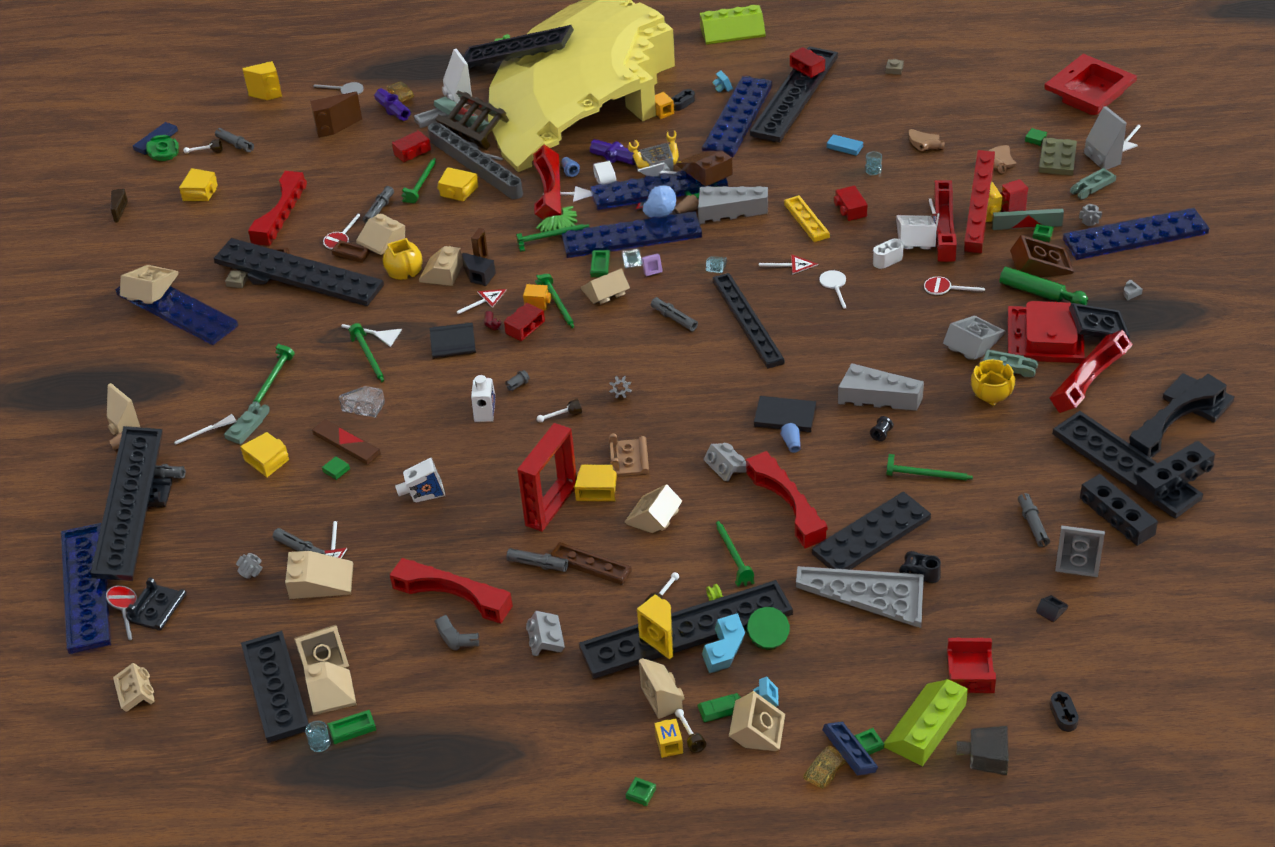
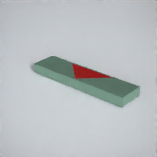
(447, 105)
(1027, 219)

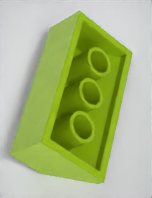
(732, 24)
(927, 721)

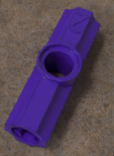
(392, 104)
(612, 152)

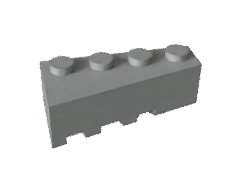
(731, 202)
(879, 388)

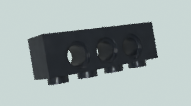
(1175, 471)
(1118, 509)

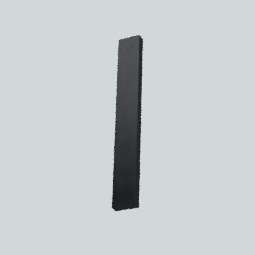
(748, 321)

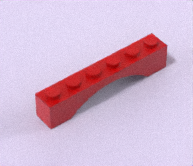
(547, 164)
(979, 201)
(265, 228)
(945, 231)
(1073, 389)
(767, 474)
(415, 577)

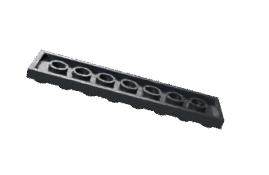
(518, 46)
(1120, 459)

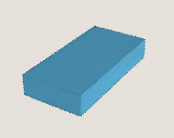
(844, 144)

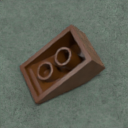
(335, 113)
(707, 166)
(1040, 258)

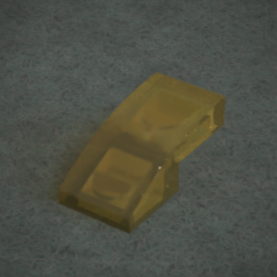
(401, 90)
(824, 767)

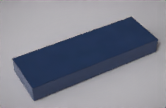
(165, 129)
(850, 748)

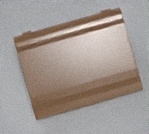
(629, 456)

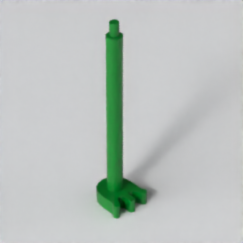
(412, 196)
(521, 239)
(546, 279)
(356, 330)
(284, 353)
(921, 471)
(744, 573)

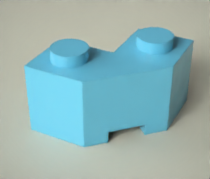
(722, 652)

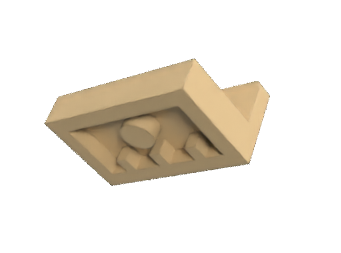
(133, 687)

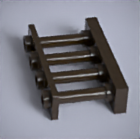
(469, 133)

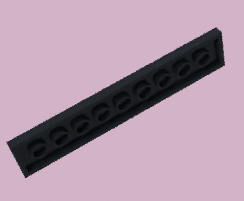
(790, 100)
(299, 271)
(127, 504)
(689, 629)

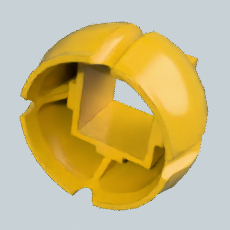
(402, 259)
(992, 381)

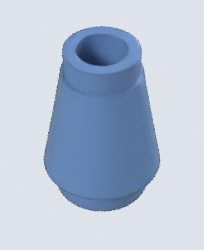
(570, 167)
(791, 436)

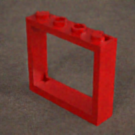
(537, 509)

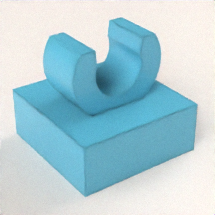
(722, 82)
(767, 691)

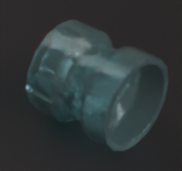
(873, 163)
(317, 736)

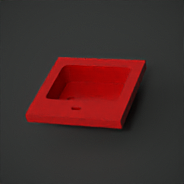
(1090, 84)
(1044, 332)

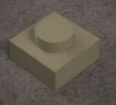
(894, 66)
(236, 279)

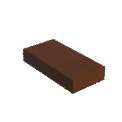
(479, 243)
(350, 251)

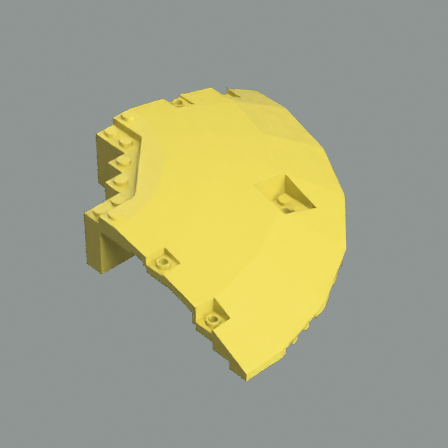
(608, 56)

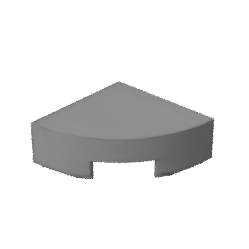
(1131, 290)

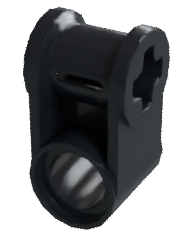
(922, 564)

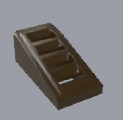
(118, 203)

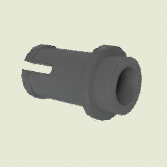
(521, 378)

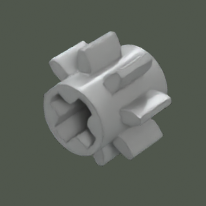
(1090, 214)
(615, 389)
(249, 565)

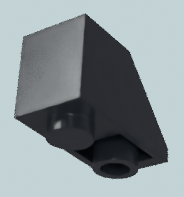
(478, 269)

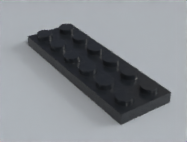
(871, 533)
(275, 686)

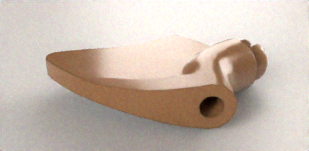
(925, 141)
(1003, 158)

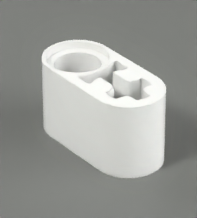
(604, 172)
(888, 253)

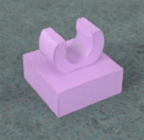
(652, 264)

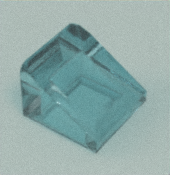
(631, 258)
(715, 264)

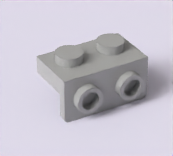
(724, 460)
(544, 632)

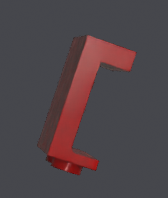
(971, 664)

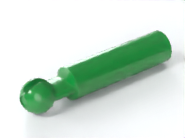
(1040, 286)

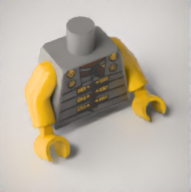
(657, 154)

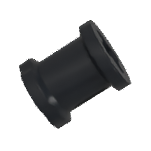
(881, 428)

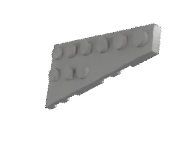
(883, 593)

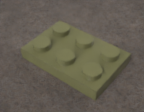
(1057, 156)

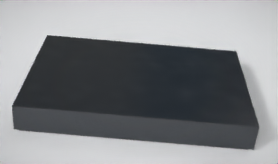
(1097, 320)
(1184, 382)
(776, 412)

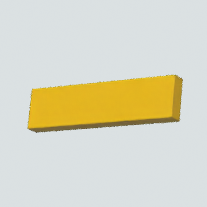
(806, 218)

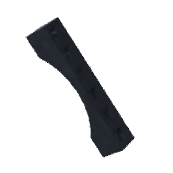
(1202, 395)

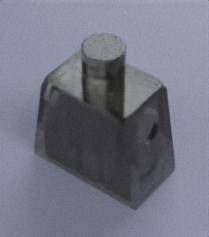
(987, 749)

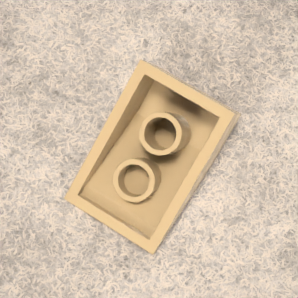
(146, 283)
(317, 575)

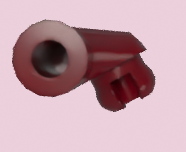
(490, 322)

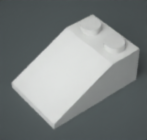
(456, 77)
(916, 231)

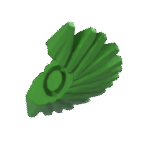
(558, 222)

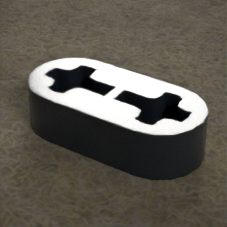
(683, 99)
(1068, 710)

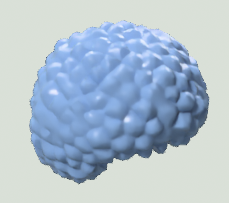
(660, 202)

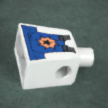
(483, 390)
(421, 482)

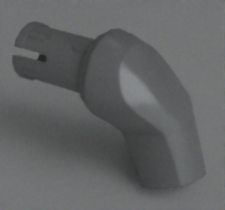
(453, 638)

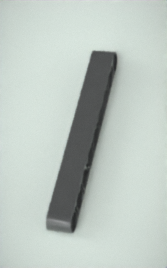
(475, 161)

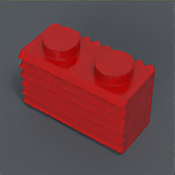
(807, 62)
(411, 146)
(1014, 196)
(851, 203)
(524, 321)

